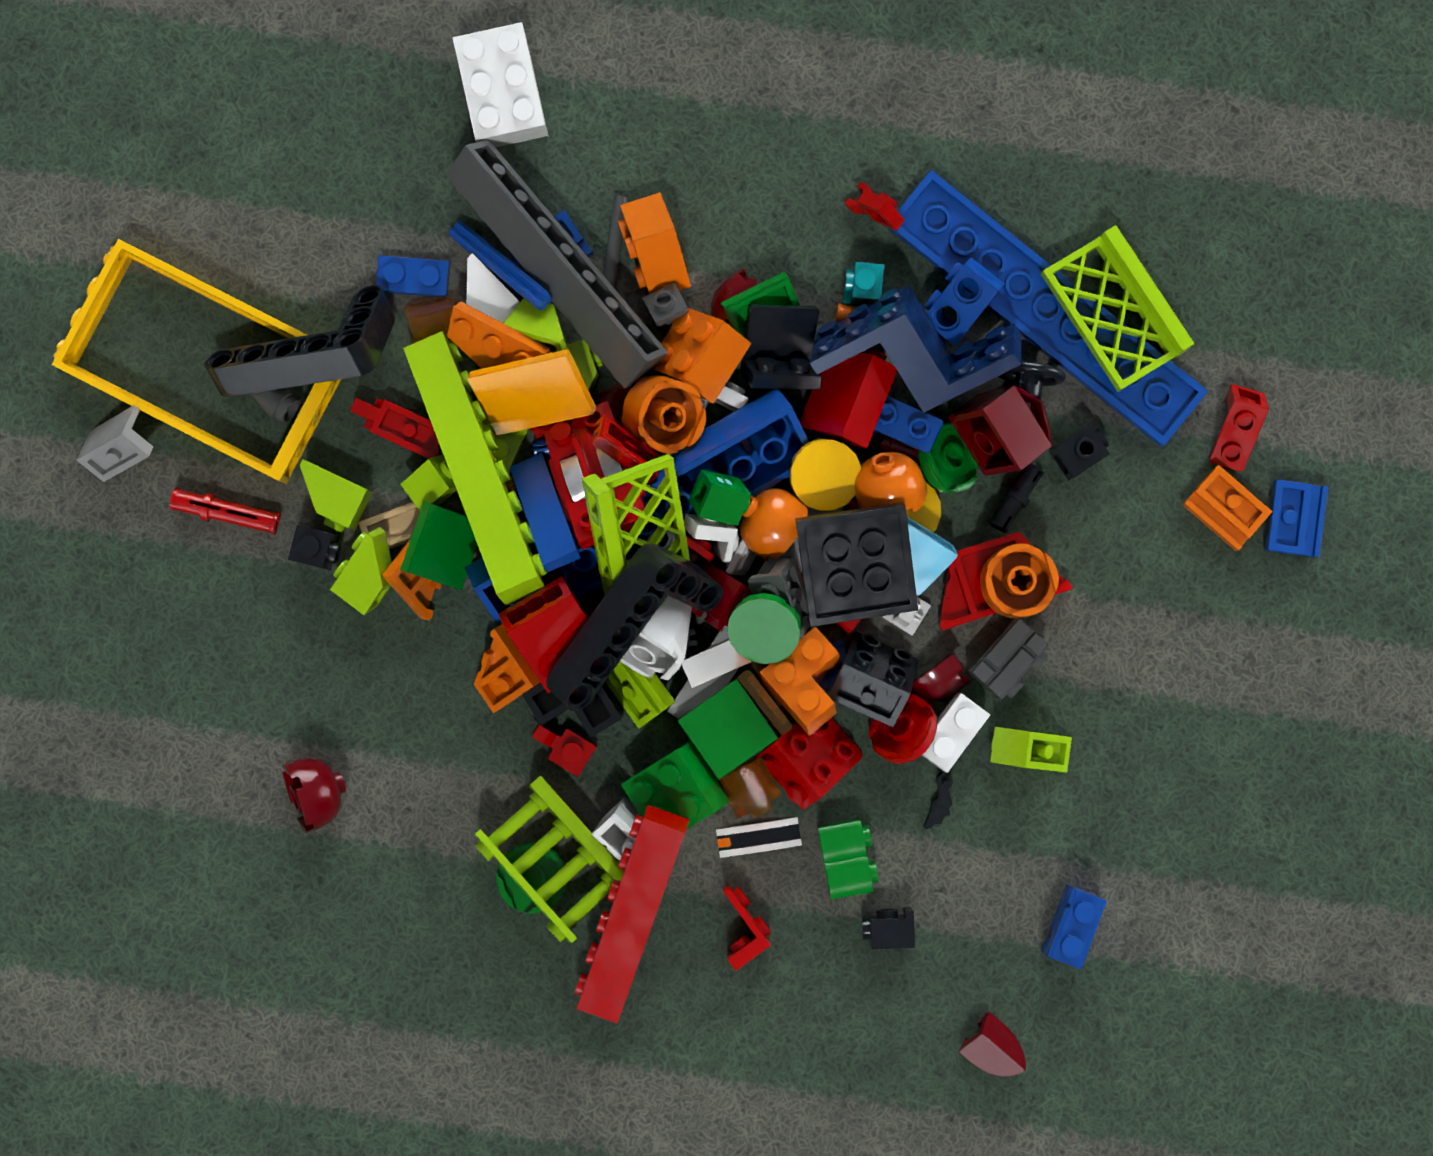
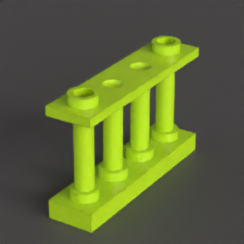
(565, 825)

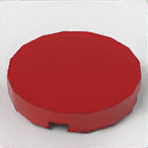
(909, 736)

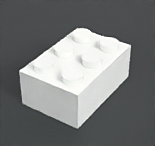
(500, 85)

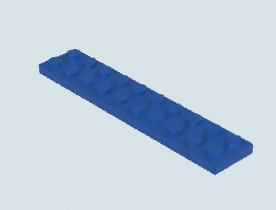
(953, 229)

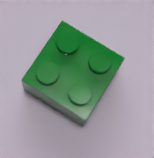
(678, 785)

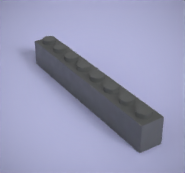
(556, 263)

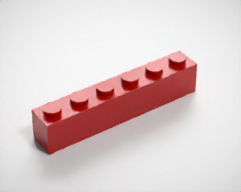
(632, 912)

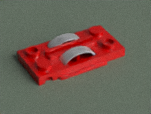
(575, 458)

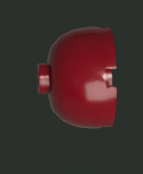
(313, 791)

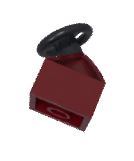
(1008, 424)

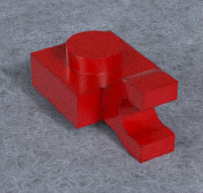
(878, 207)
(568, 751)

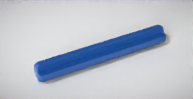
(500, 265)

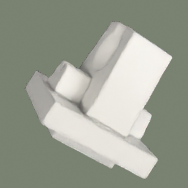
(741, 560)
(909, 620)

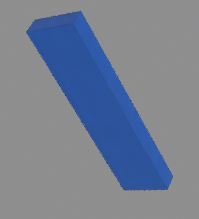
(544, 513)

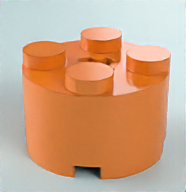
(645, 410)
(1029, 562)

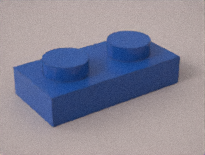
(413, 276)

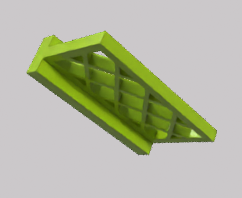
(1145, 300)
(606, 520)

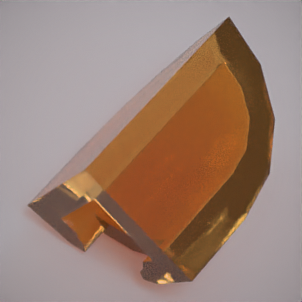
(430, 317)

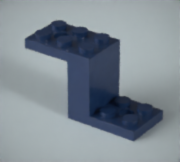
(917, 348)

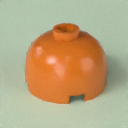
(890, 480)
(770, 522)

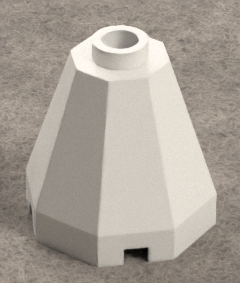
(662, 641)

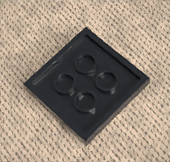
(856, 564)

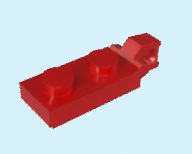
(399, 426)

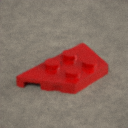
(962, 591)

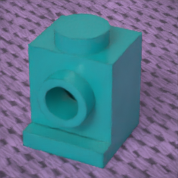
(863, 284)

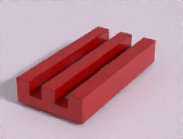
(622, 445)

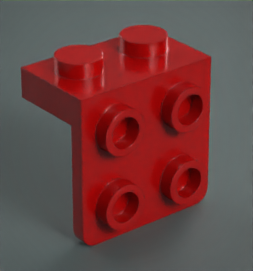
(812, 763)

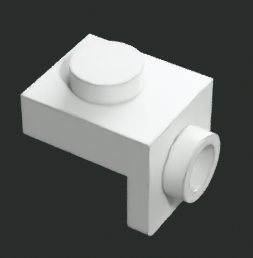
(730, 397)
(723, 535)

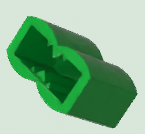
(846, 858)

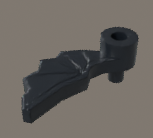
(942, 803)

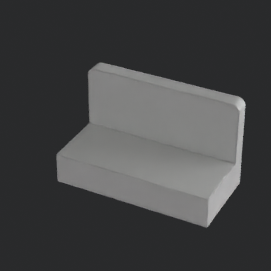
(114, 446)

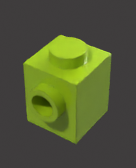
(430, 482)

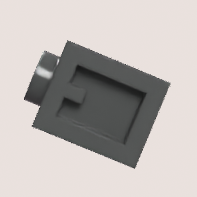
(665, 306)

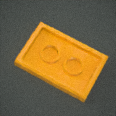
(532, 392)

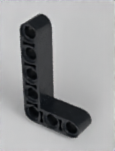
(309, 358)
(623, 615)

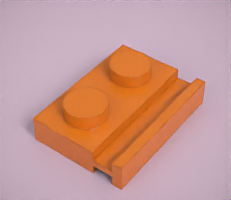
(1227, 508)

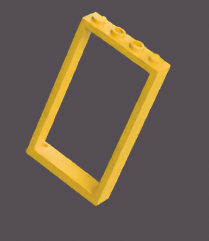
(88, 317)

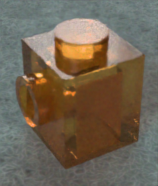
(750, 788)

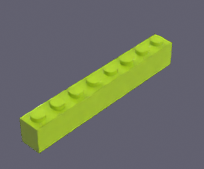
(475, 469)

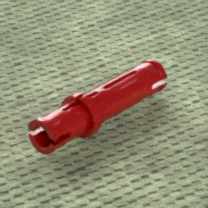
(185, 501)

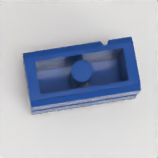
(1073, 926)

